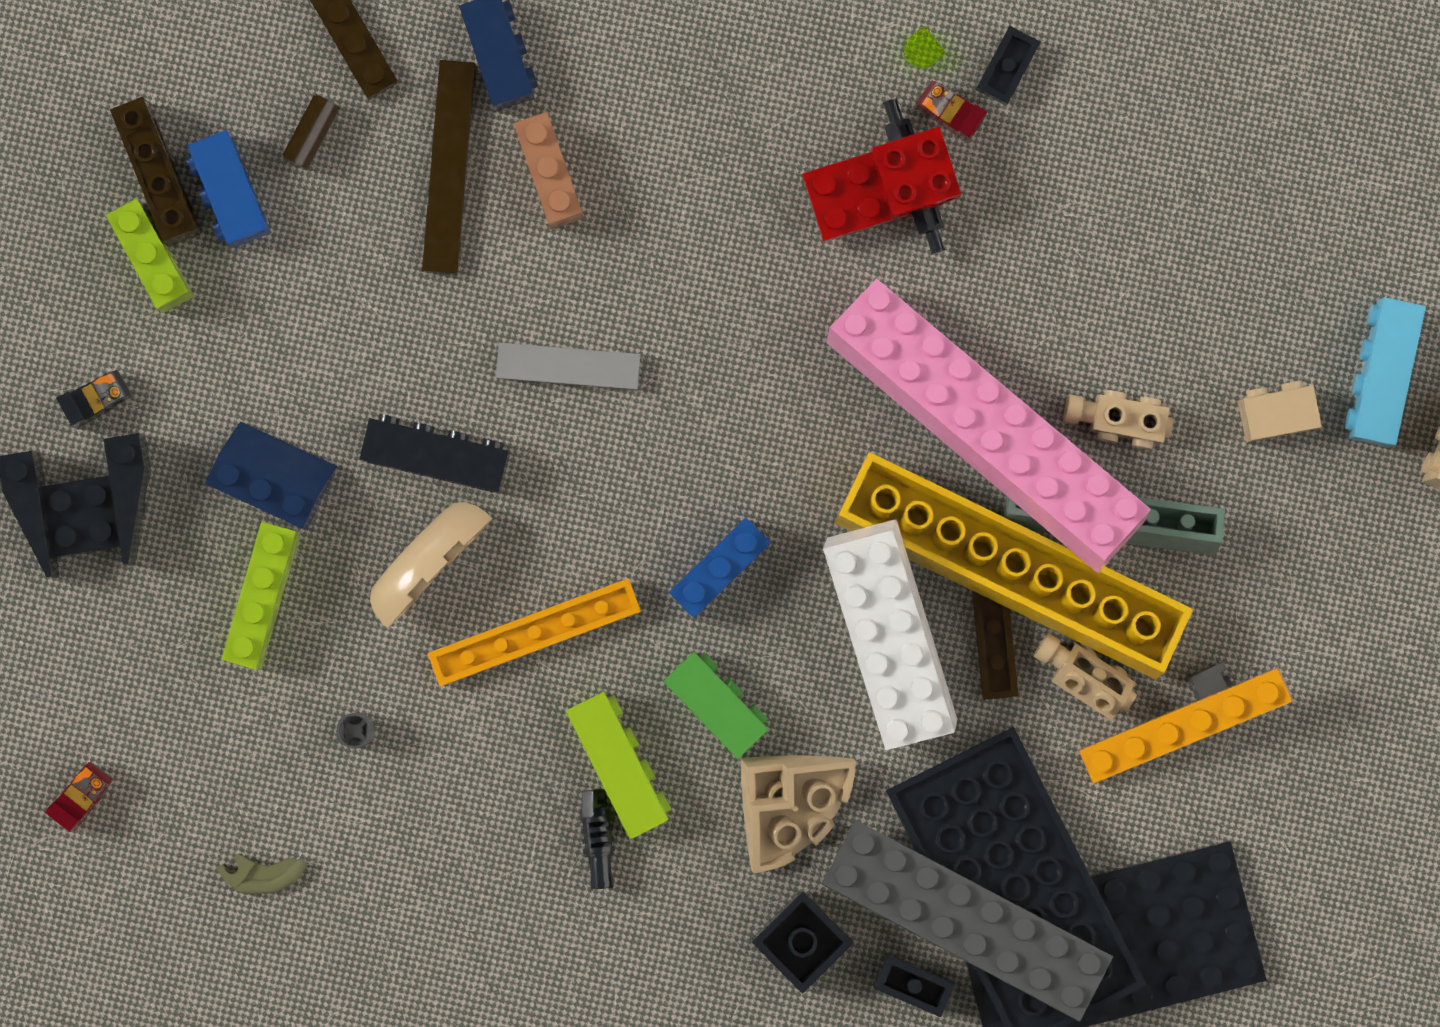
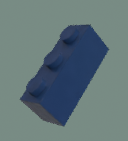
(498, 52)

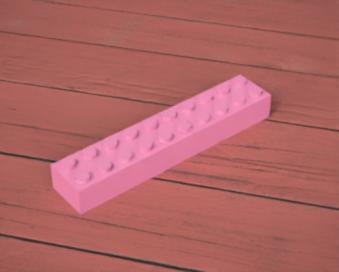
(987, 425)

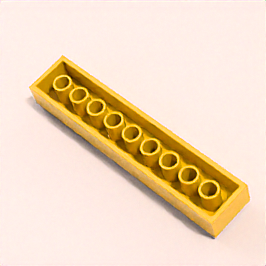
(1018, 567)

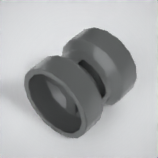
(351, 734)

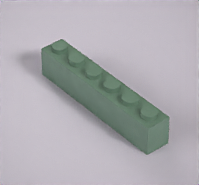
(1166, 527)

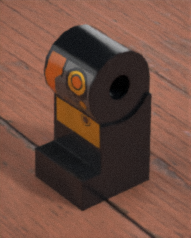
(94, 399)

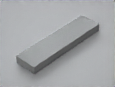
(568, 366)

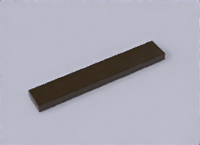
(448, 167)

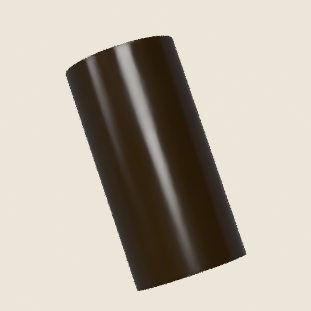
(310, 132)

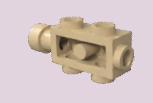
(1130, 422)
(1088, 680)

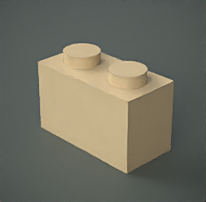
(1279, 413)

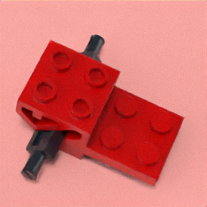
(887, 184)

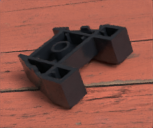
(80, 513)

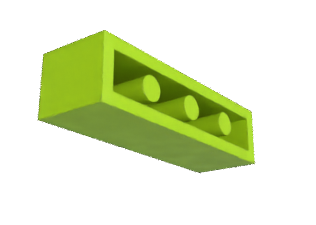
(261, 596)
(617, 764)

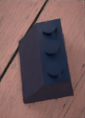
(271, 475)

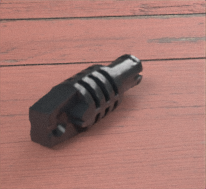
(597, 837)

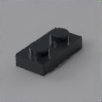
(1008, 65)

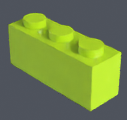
(149, 255)

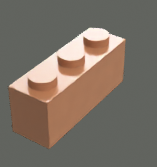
(548, 170)

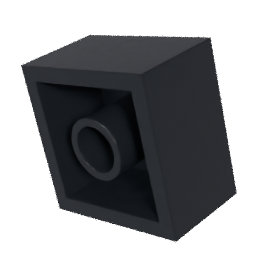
(802, 941)

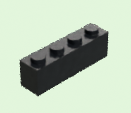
(435, 455)

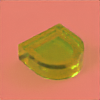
(922, 50)

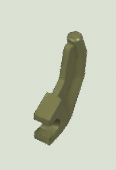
(260, 878)

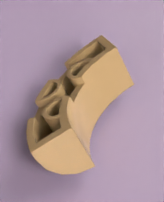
(425, 559)

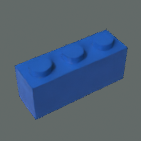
(227, 189)
(719, 567)

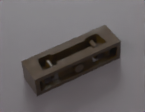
(155, 171)

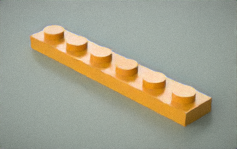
(534, 632)
(1186, 725)

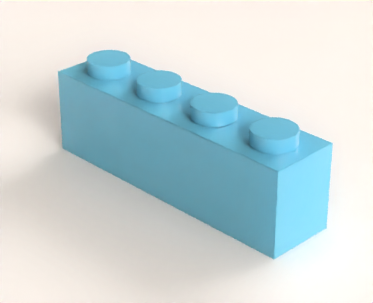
(1385, 372)

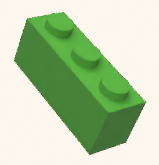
(717, 703)

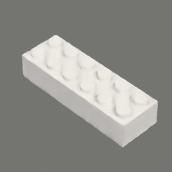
(890, 634)

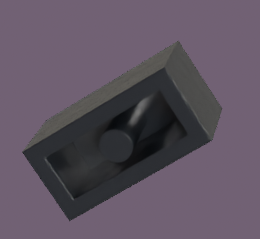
(913, 984)

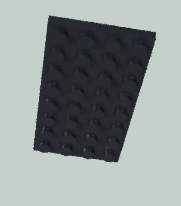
(1000, 829)
(1182, 927)

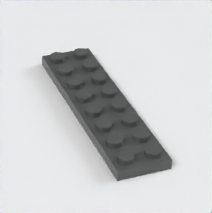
(967, 920)

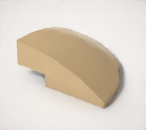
(791, 804)

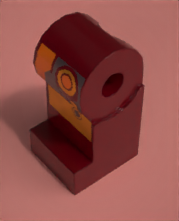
(951, 111)
(79, 797)

